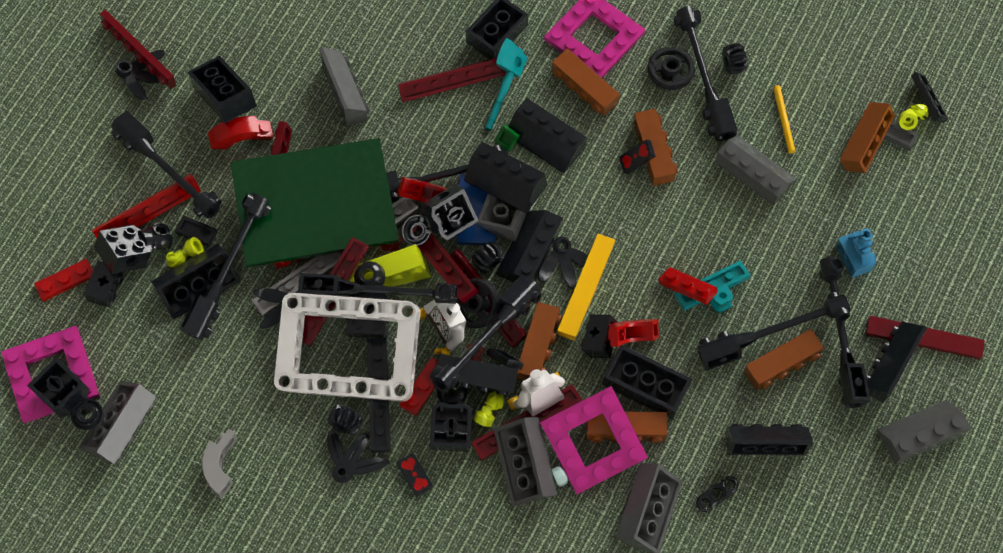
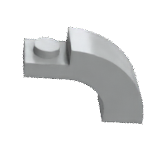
(212, 463)

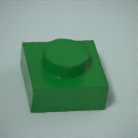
(506, 138)

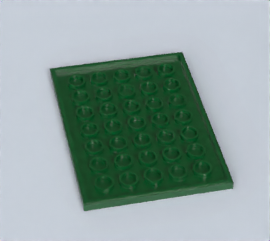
(316, 201)

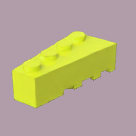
(402, 266)

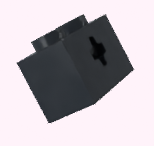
(103, 294)
(596, 336)

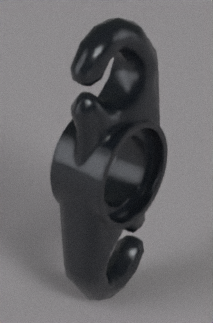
(707, 495)

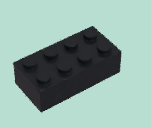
(222, 89)
(647, 381)

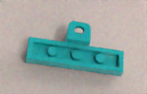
(723, 281)

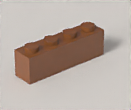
(585, 82)
(648, 127)
(867, 137)
(539, 338)
(783, 360)
(647, 426)

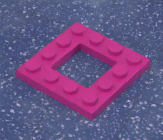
(628, 34)
(18, 358)
(610, 465)

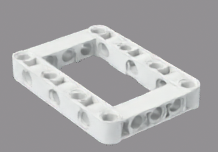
(353, 308)

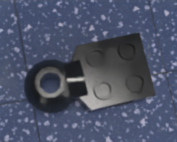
(442, 215)
(131, 247)
(362, 327)
(66, 395)
(451, 422)

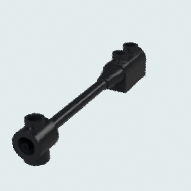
(717, 110)
(140, 140)
(394, 181)
(335, 286)
(512, 304)
(204, 308)
(728, 347)
(852, 374)

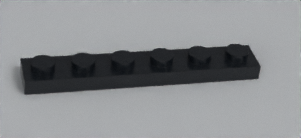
(378, 409)

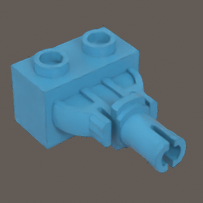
(856, 252)

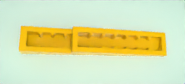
(586, 287)

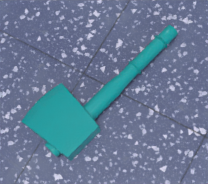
(512, 61)

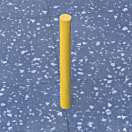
(784, 119)

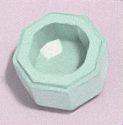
(560, 476)

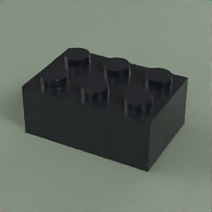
(494, 25)

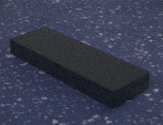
(929, 97)

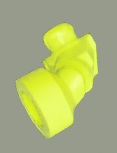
(908, 119)
(192, 248)
(484, 416)

